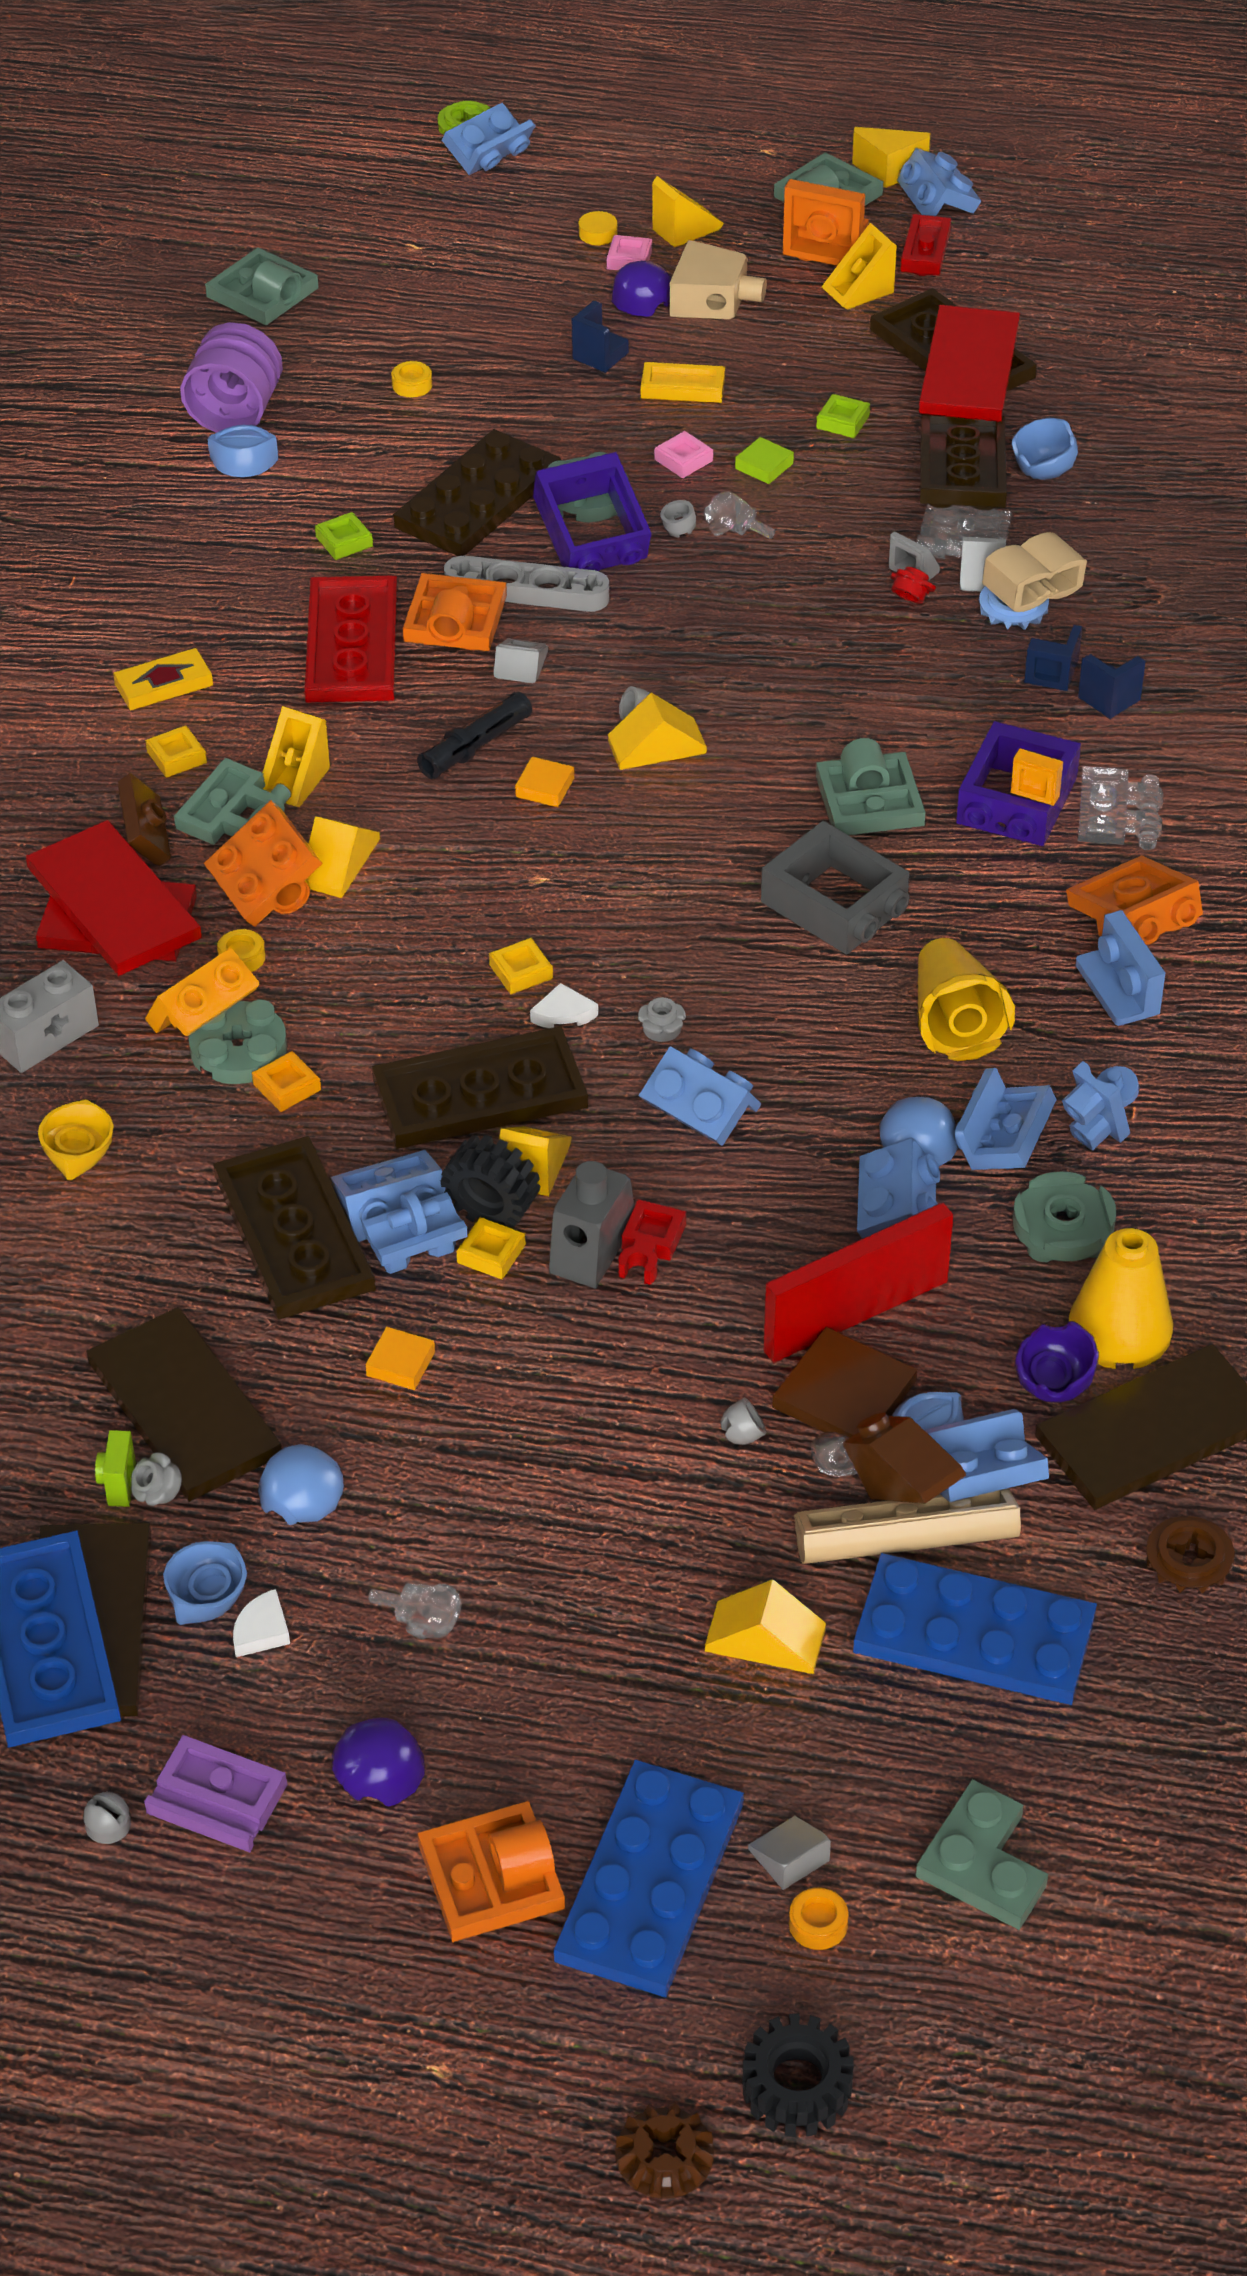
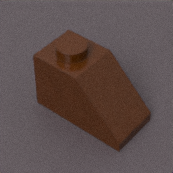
(900, 1460)

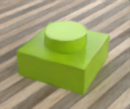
(116, 1468)

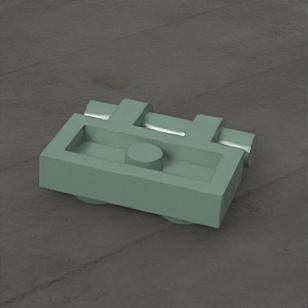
(221, 800)

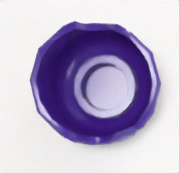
(641, 288)
(1057, 1362)
(378, 1761)

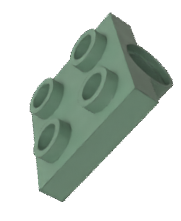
(834, 173)
(262, 286)
(869, 790)

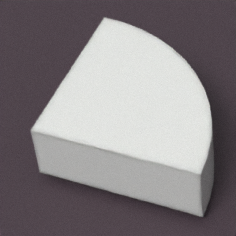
(563, 1007)
(260, 1625)

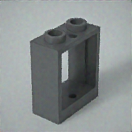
(787, 889)

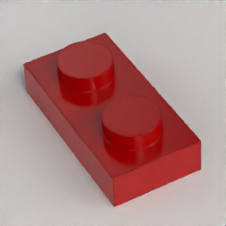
(926, 245)

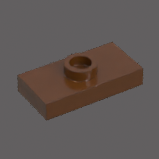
(144, 820)

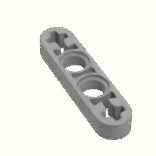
(587, 593)

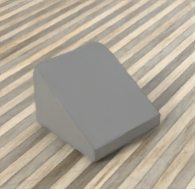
(906, 553)
(973, 559)
(519, 660)
(791, 1851)

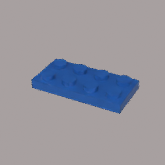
(975, 1628)
(50, 1643)
(649, 1878)

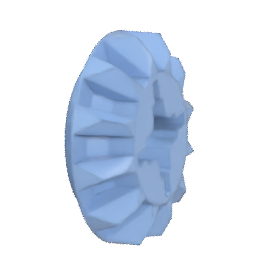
(998, 612)

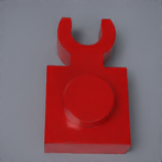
(650, 1234)

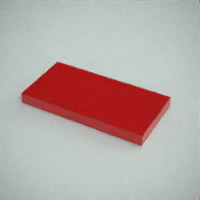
(969, 363)
(351, 639)
(113, 897)
(857, 1281)

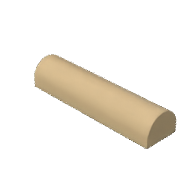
(904, 1526)

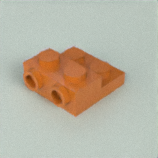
(821, 221)
(1147, 893)

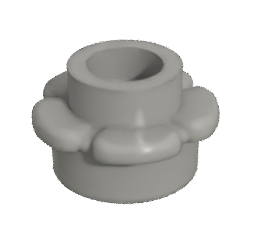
(662, 1019)
(155, 1480)

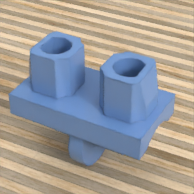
(1100, 1104)
(413, 1229)

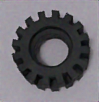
(490, 1181)
(793, 2106)

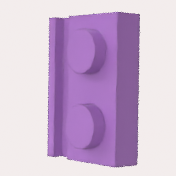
(216, 1793)

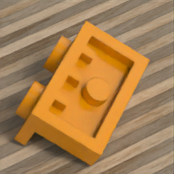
(203, 994)

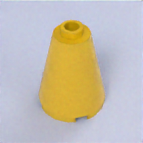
(960, 1002)
(1126, 1301)

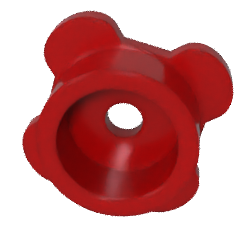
(911, 584)

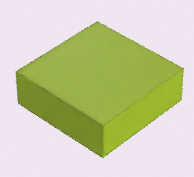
(843, 415)
(764, 460)
(343, 535)

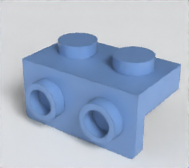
(935, 180)
(697, 1095)
(1002, 1123)
(894, 1185)

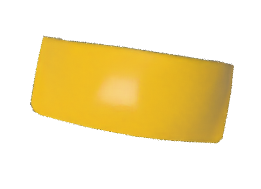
(76, 1136)

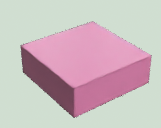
(628, 249)
(683, 454)

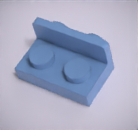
(487, 139)
(1123, 972)
(380, 1186)
(991, 1454)

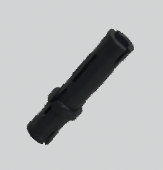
(461, 743)

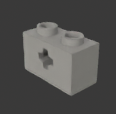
(45, 1015)

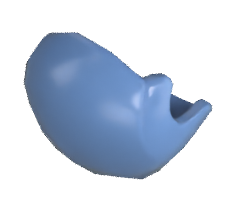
(1045, 448)
(926, 1122)
(301, 1484)

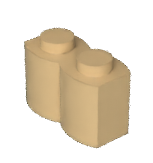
(1034, 572)

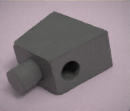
(595, 1207)

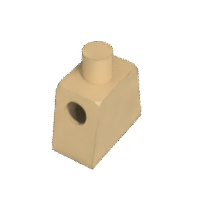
(712, 283)

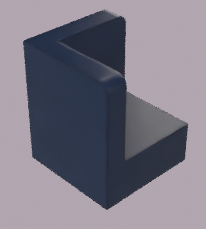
(593, 342)
(1053, 663)
(1111, 688)

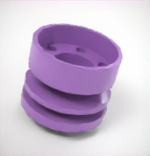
(231, 377)

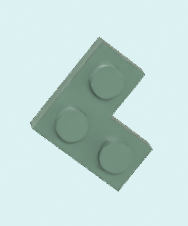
(970, 1861)

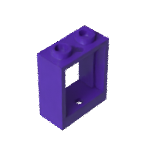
(598, 476)
(1022, 817)

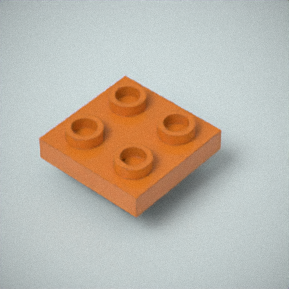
(455, 612)
(265, 866)
(491, 1870)

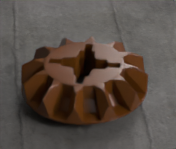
(1172, 1539)
(665, 2175)

